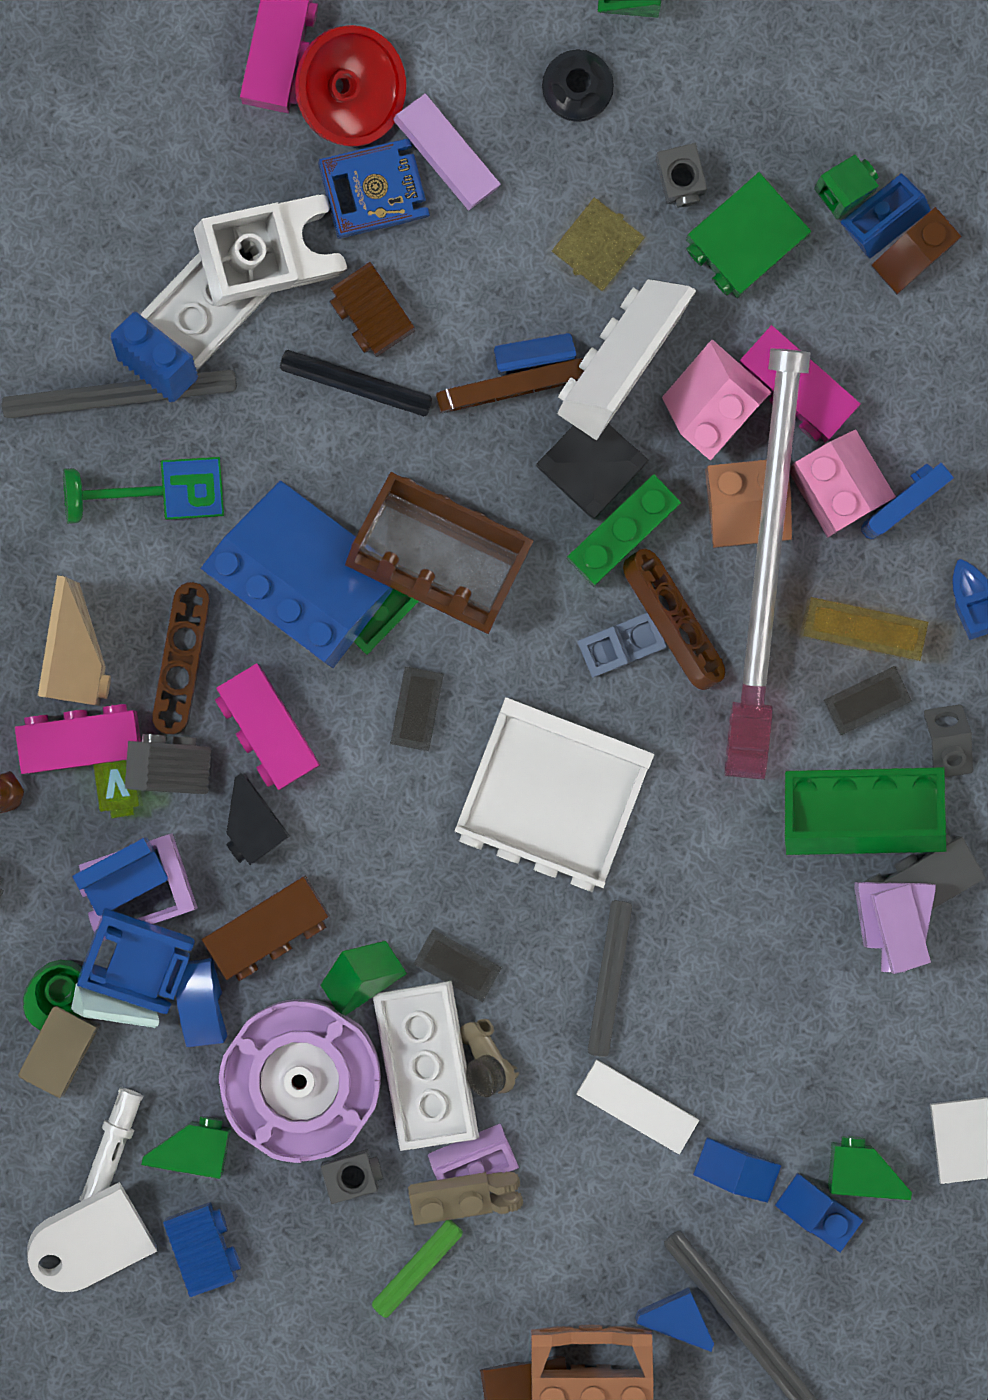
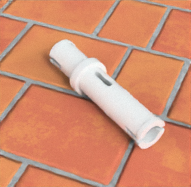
(116, 1133)

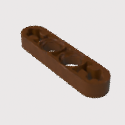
(508, 386)
(670, 621)
(175, 657)

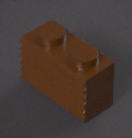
(372, 310)

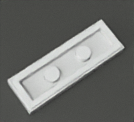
(637, 1106)

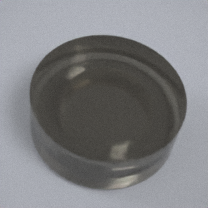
(486, 1075)

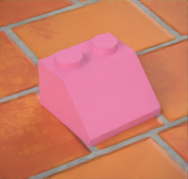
(713, 399)

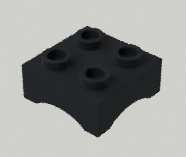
(592, 469)

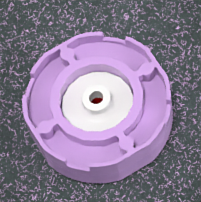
(292, 1119)

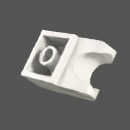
(275, 243)

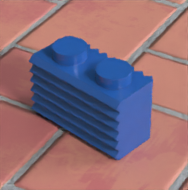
(154, 356)
(202, 1249)

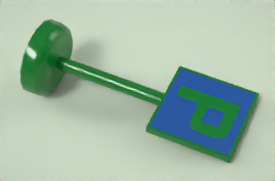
(188, 489)

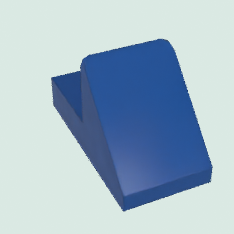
(818, 1212)

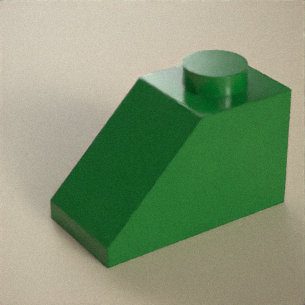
(847, 185)
(194, 1149)
(861, 1171)

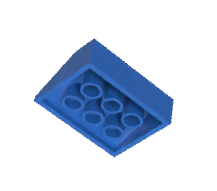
(292, 571)

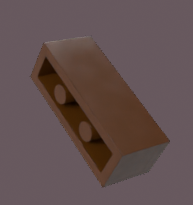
(267, 929)

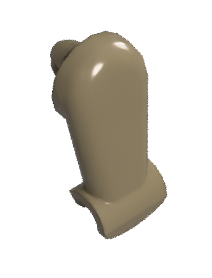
(478, 1037)

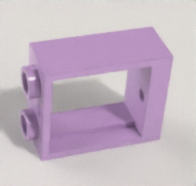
(177, 880)

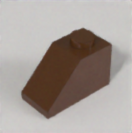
(916, 250)

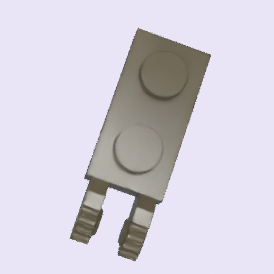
(464, 1197)

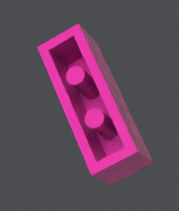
(276, 53)
(820, 401)
(266, 727)
(76, 739)

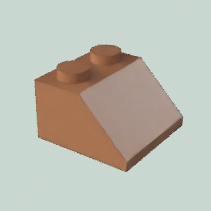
(736, 503)

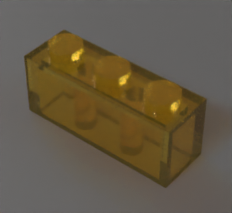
(863, 629)

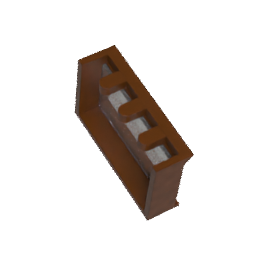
(439, 552)

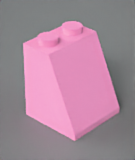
(841, 482)

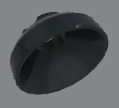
(574, 105)

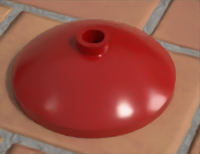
(371, 85)

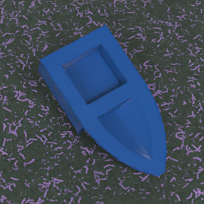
(971, 598)

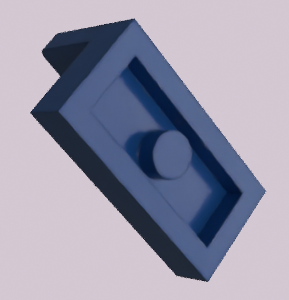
(121, 876)

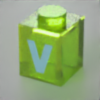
(112, 791)

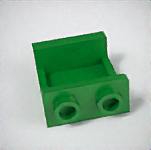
(746, 236)

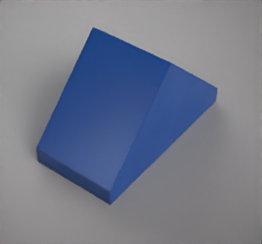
(736, 1170)
(678, 1318)

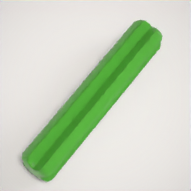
(417, 1268)

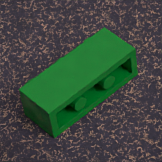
(623, 530)

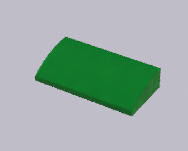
(865, 811)

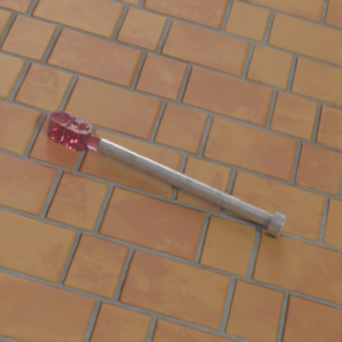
(750, 718)

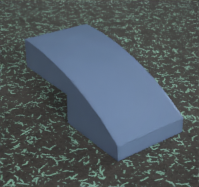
(621, 644)

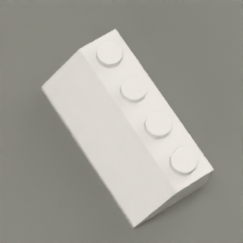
(624, 355)

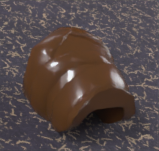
(10, 792)

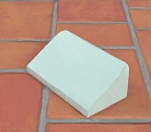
(103, 1007)

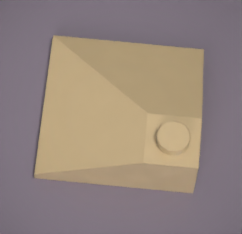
(72, 656)

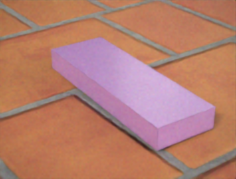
(446, 151)

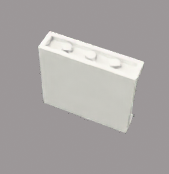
(553, 794)

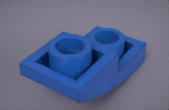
(199, 1004)

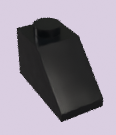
(251, 823)

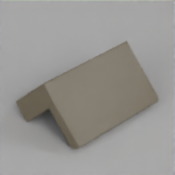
(58, 1051)

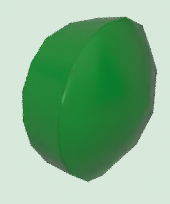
(49, 989)

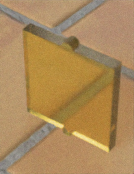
(598, 244)

